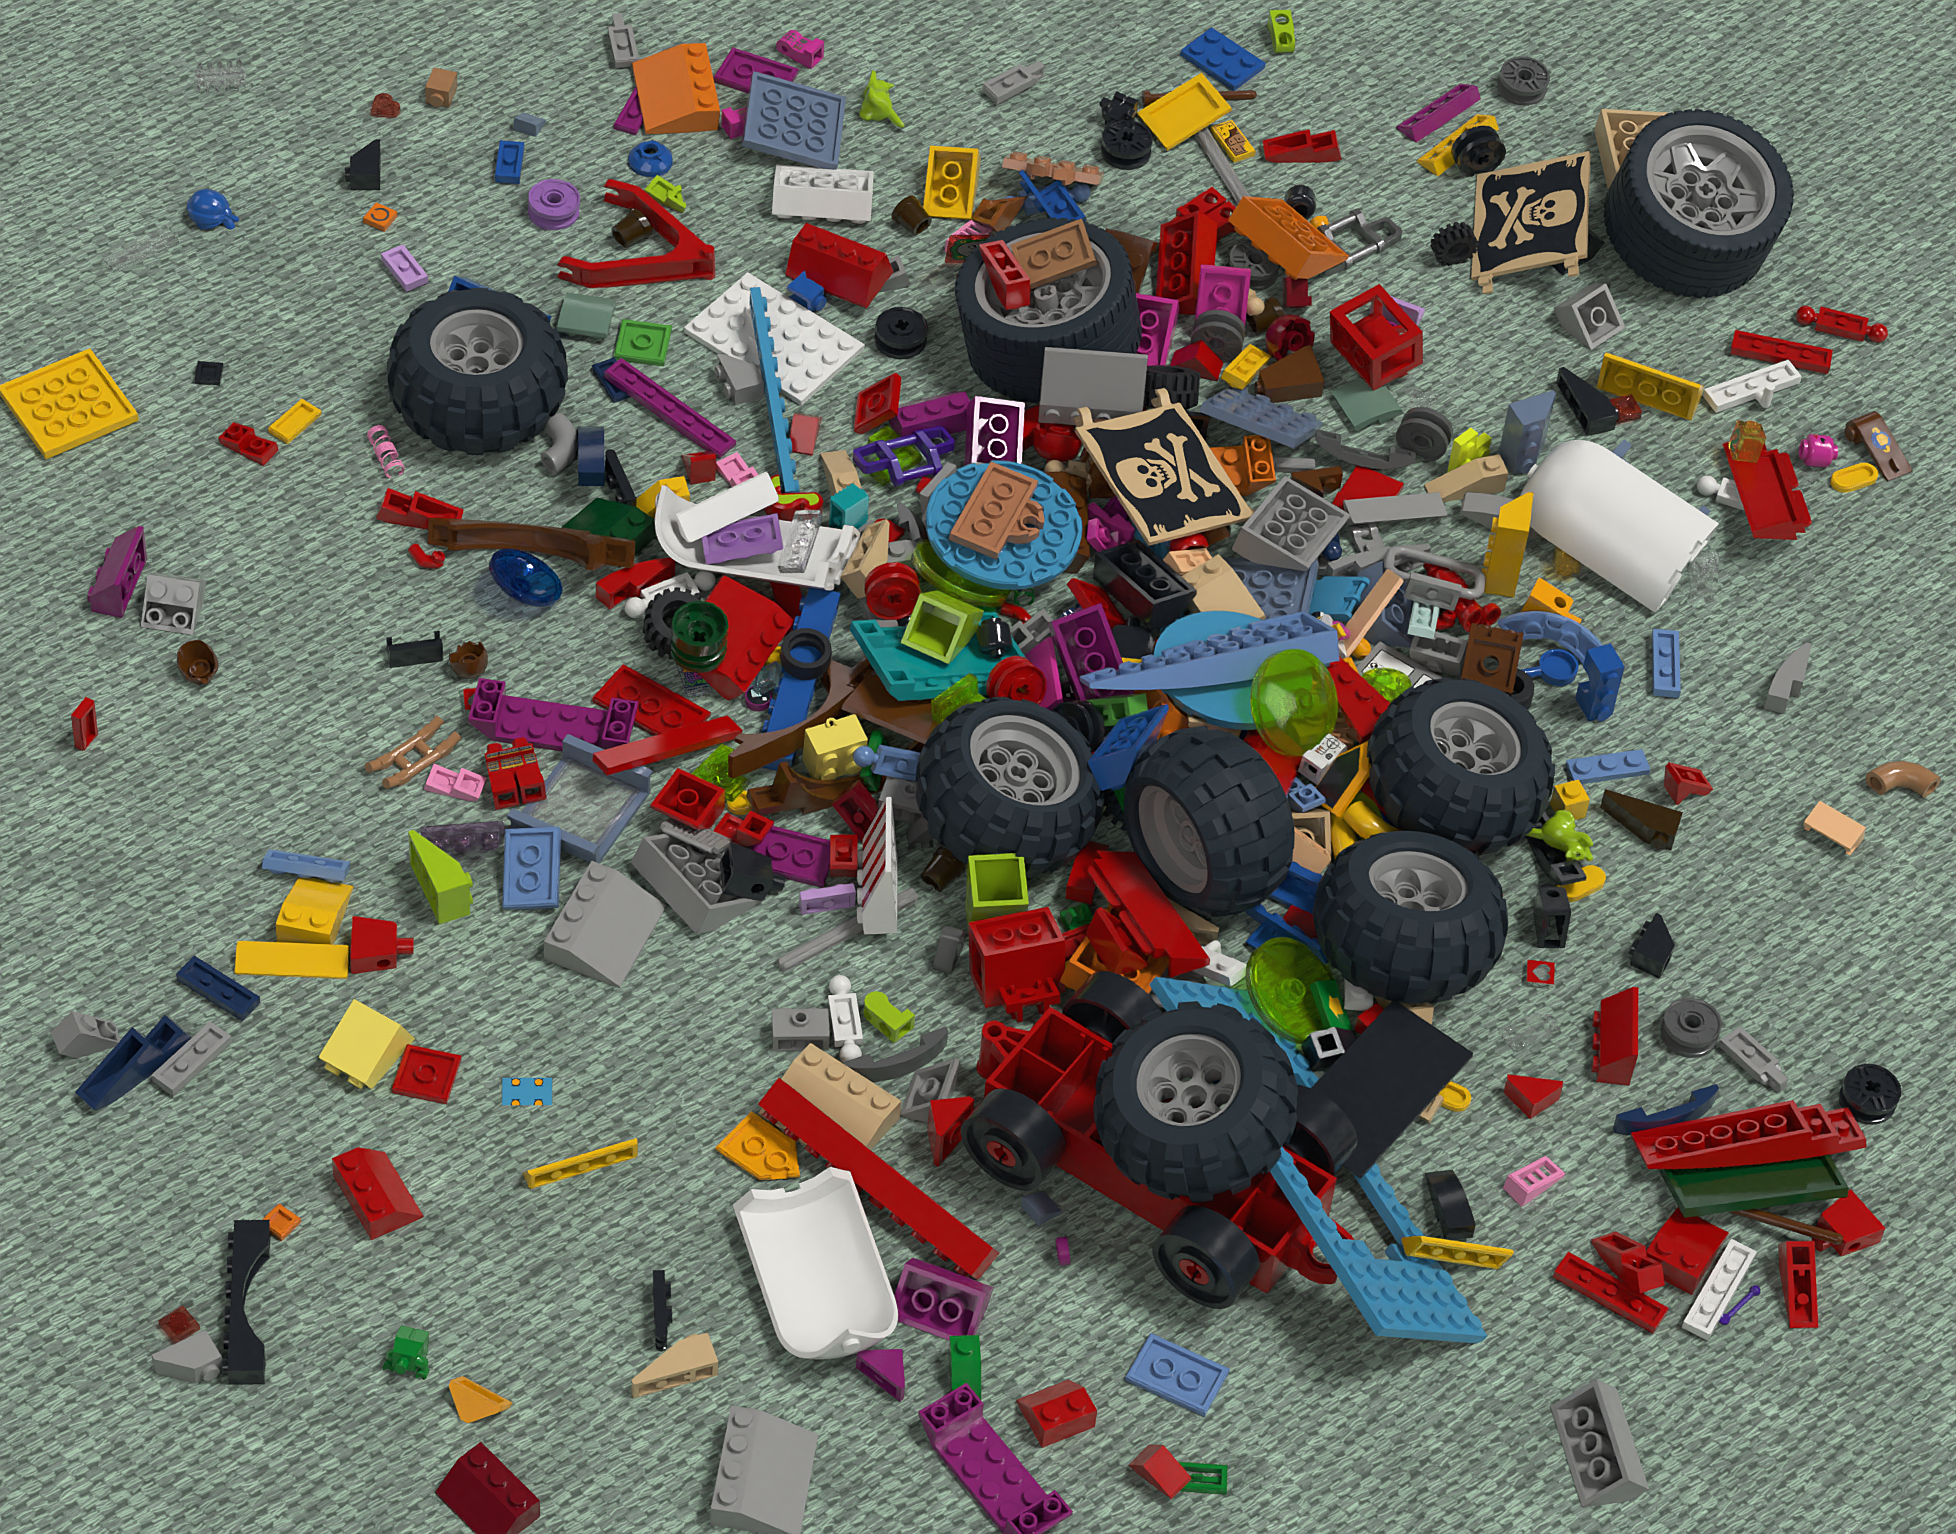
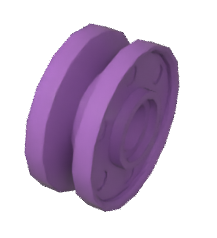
(553, 204)

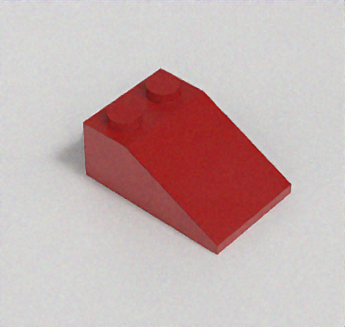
(1686, 1249)

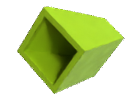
(941, 625)
(995, 886)

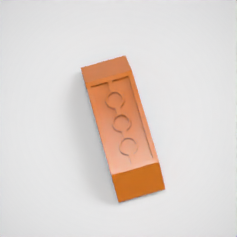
(1249, 464)

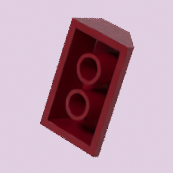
(488, 1494)

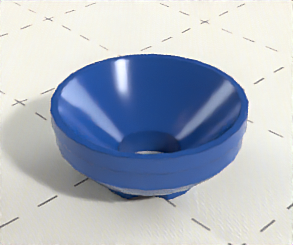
(650, 164)

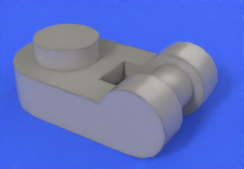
(1370, 531)

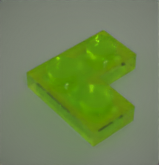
(907, 455)
(715, 771)

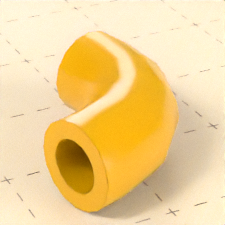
(1365, 821)

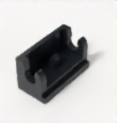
(415, 652)

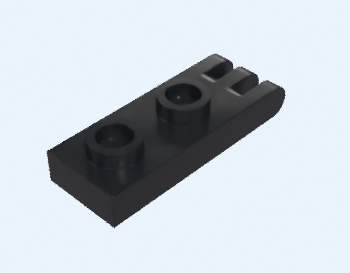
(618, 480)
(662, 1313)

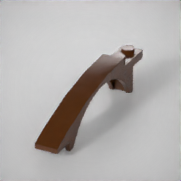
(577, 545)
(767, 747)
(810, 795)

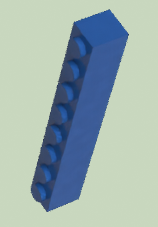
(795, 695)

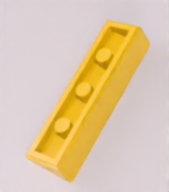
(1443, 157)
(292, 959)
(581, 1163)
(1455, 1251)

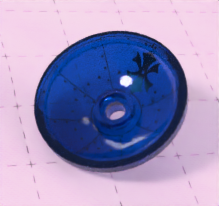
(525, 578)

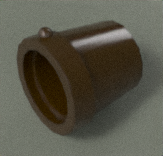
(911, 215)
(631, 228)
(1261, 322)
(942, 869)

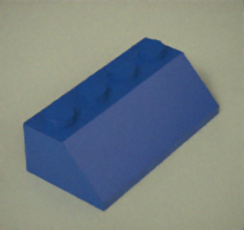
(1124, 745)

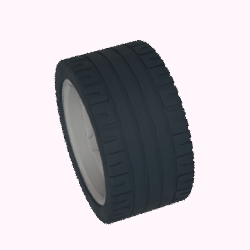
(1679, 198)
(1079, 312)

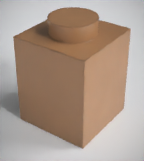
(441, 87)

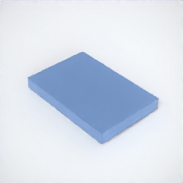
(531, 868)
(1177, 1374)

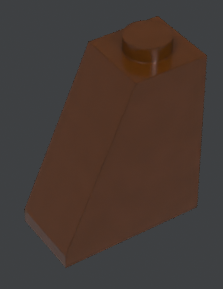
(1291, 378)

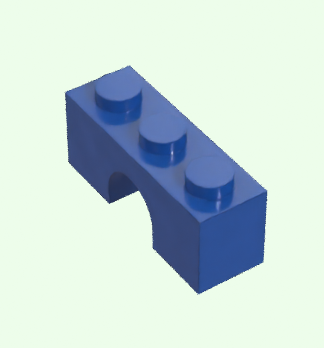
(1600, 693)

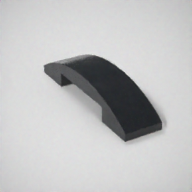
(1553, 860)

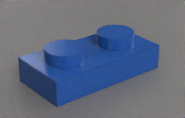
(509, 162)

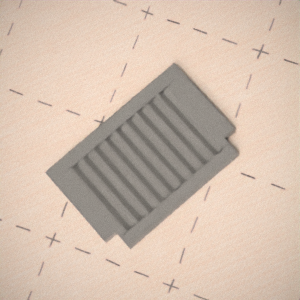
(703, 839)

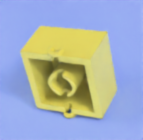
(831, 748)

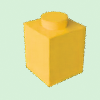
(1570, 797)

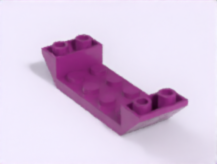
(548, 723)
(988, 1466)

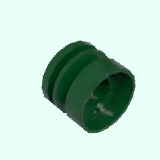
(699, 636)

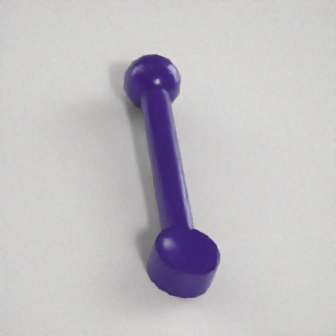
(1754, 1291)

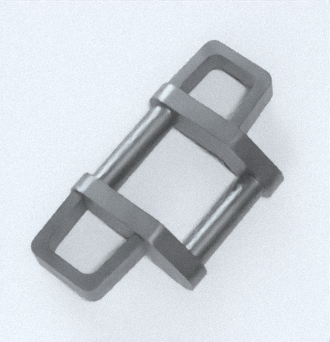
(1367, 232)

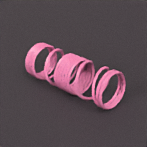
(383, 447)

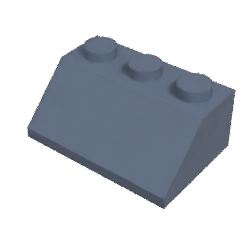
(1526, 431)
(1393, 622)

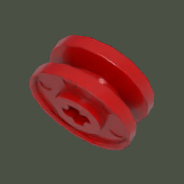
(892, 591)
(1017, 680)

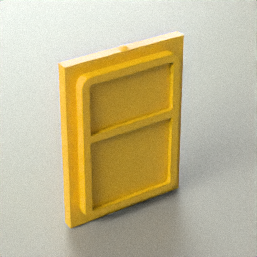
(1184, 111)

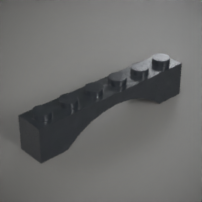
(245, 1350)

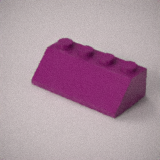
(1086, 647)

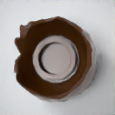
(469, 660)
(197, 662)

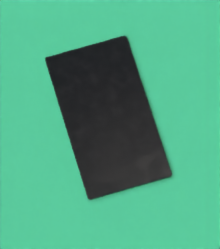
(1390, 1079)

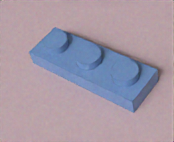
(1665, 663)
(1608, 766)
(306, 865)

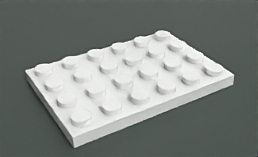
(805, 345)

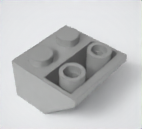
(172, 602)

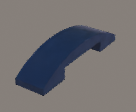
(1637, 1120)

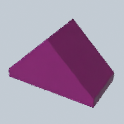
(885, 1369)

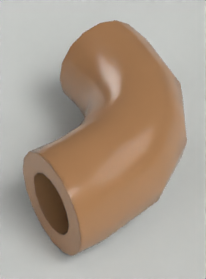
(1903, 775)

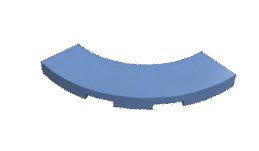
(1554, 627)

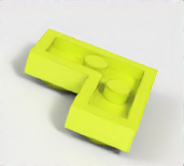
(1469, 447)

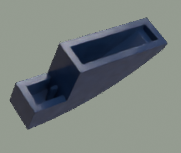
(590, 455)
(132, 1062)

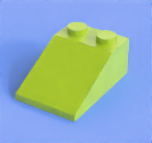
(440, 878)

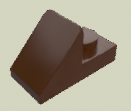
(1319, 479)

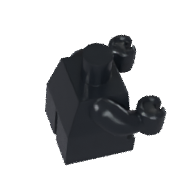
(1118, 108)

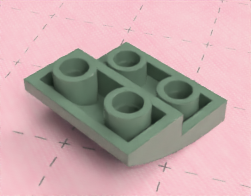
(586, 315)
(1364, 405)

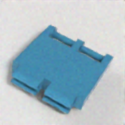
(1337, 596)

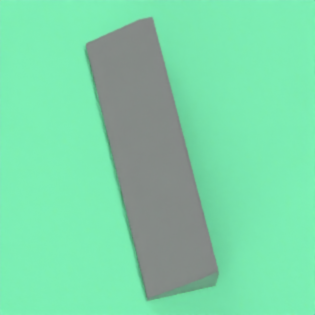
(1394, 509)

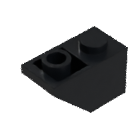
(1654, 948)
(1326, 1046)

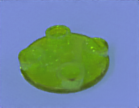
(1388, 682)

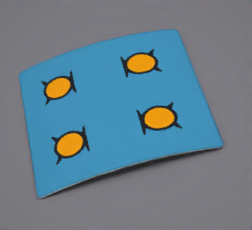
(526, 1091)

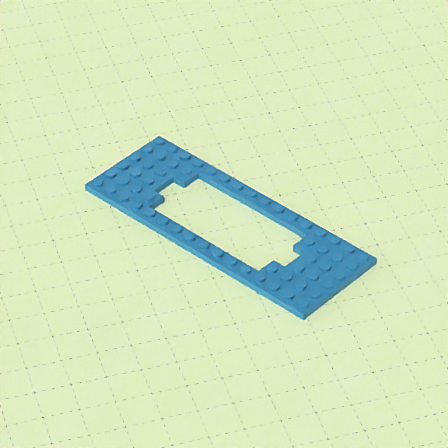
(1394, 1295)

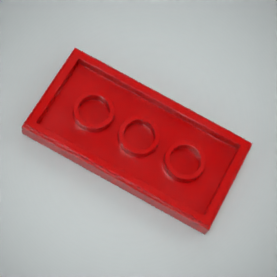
(658, 707)

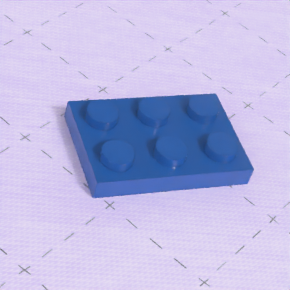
(1222, 59)

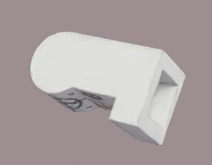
(1321, 758)

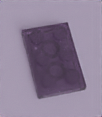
(465, 835)

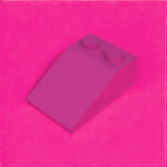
(1158, 327)

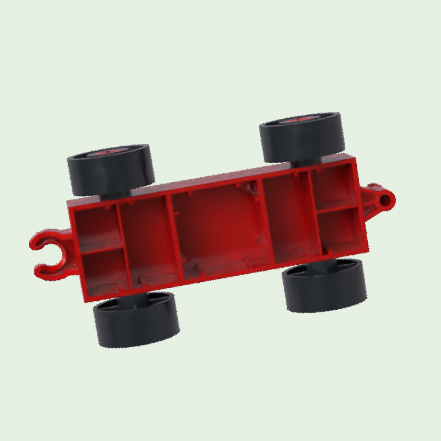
(1043, 1117)

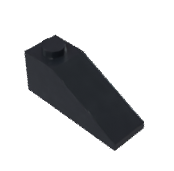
(1588, 404)

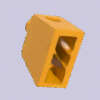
(1549, 599)

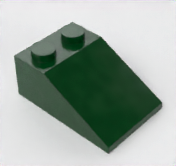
(615, 520)

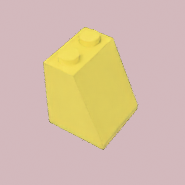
(364, 1046)

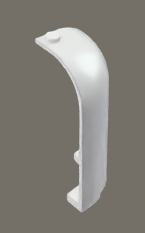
(1616, 520)
(826, 563)
(818, 1266)

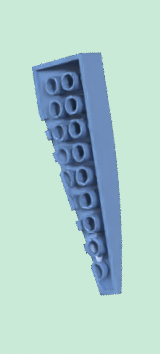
(1223, 656)

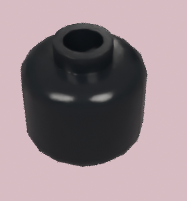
(1302, 200)
(994, 637)

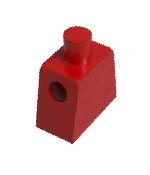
(376, 945)
(1853, 1221)

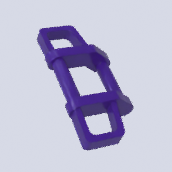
(889, 461)

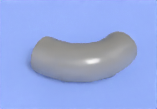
(564, 444)

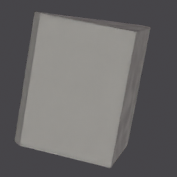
(930, 1084)

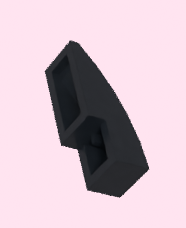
(1450, 1205)

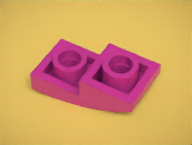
(1114, 524)
(1100, 536)

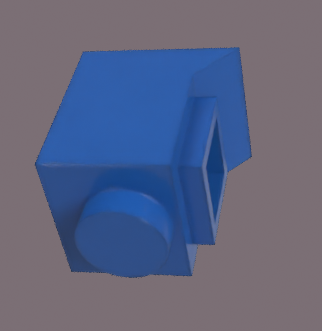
(807, 293)

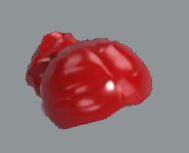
(1190, 542)

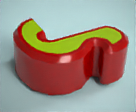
(793, 502)

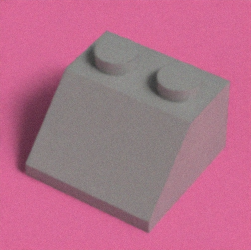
(1590, 315)

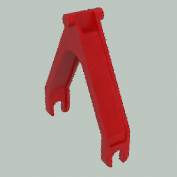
(687, 261)

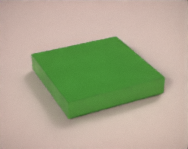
(643, 342)

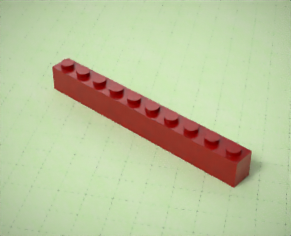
(879, 1179)

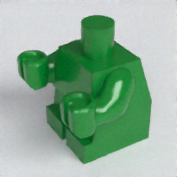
(409, 1352)

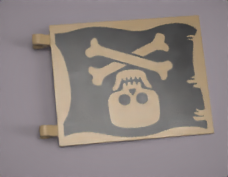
(1531, 217)
(1162, 471)

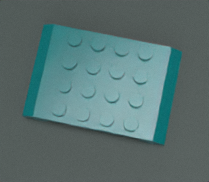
(914, 674)

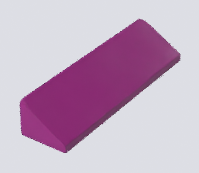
(1440, 112)

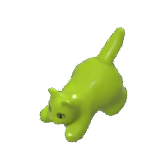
(877, 102)
(1561, 834)

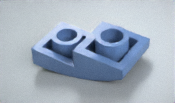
(1303, 798)

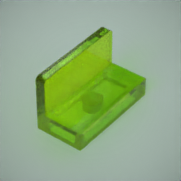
(957, 695)

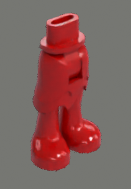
(1466, 610)

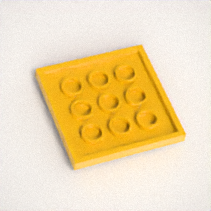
(68, 403)

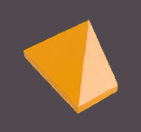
(475, 1401)

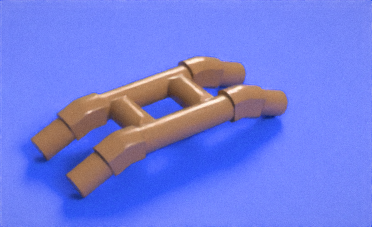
(418, 742)

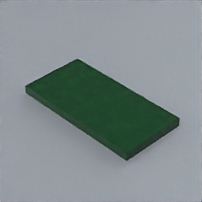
(1754, 1186)

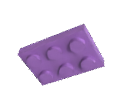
(743, 539)

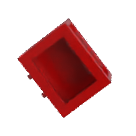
(1372, 343)
(1018, 961)

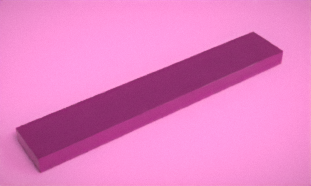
(669, 408)

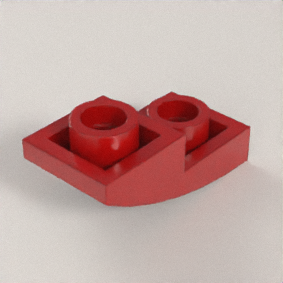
(245, 442)

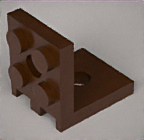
(1139, 253)
(1496, 644)

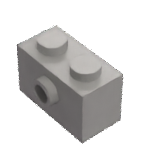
(1439, 654)
(903, 799)
(798, 1028)

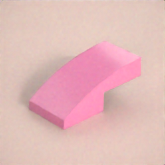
(735, 469)
(460, 785)

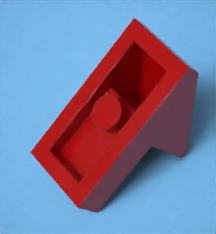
(1683, 780)
(843, 855)

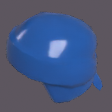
(210, 209)

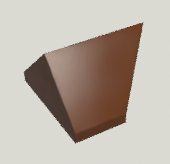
(998, 213)

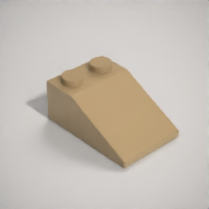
(1220, 590)

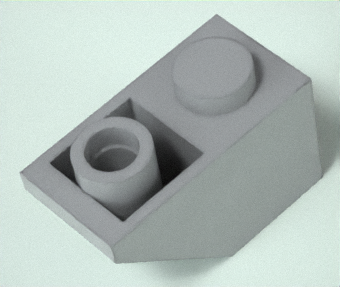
(742, 379)
(84, 1035)

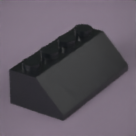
(1143, 583)

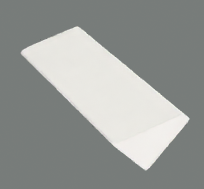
(726, 507)

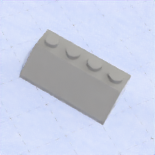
(1599, 1445)

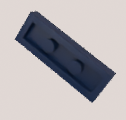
(218, 988)

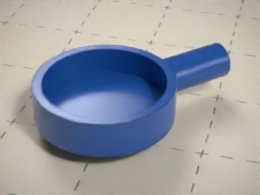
(1555, 668)

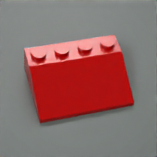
(753, 634)

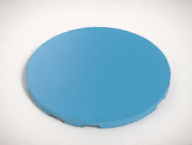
(1018, 564)
(1219, 704)

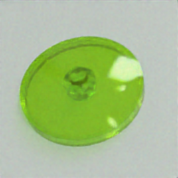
(946, 580)
(1293, 701)
(1280, 989)

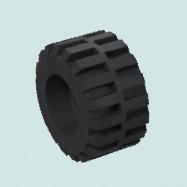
(1178, 381)
(659, 609)

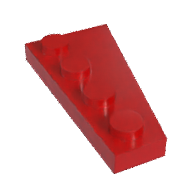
(1357, 699)

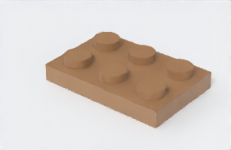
(1055, 253)

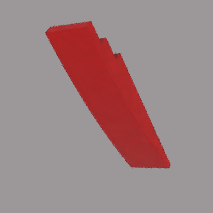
(1750, 1137)

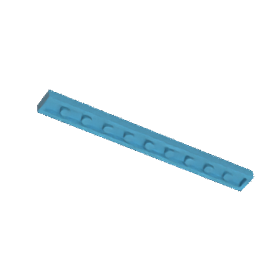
(772, 387)

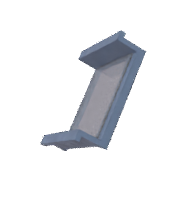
(586, 802)

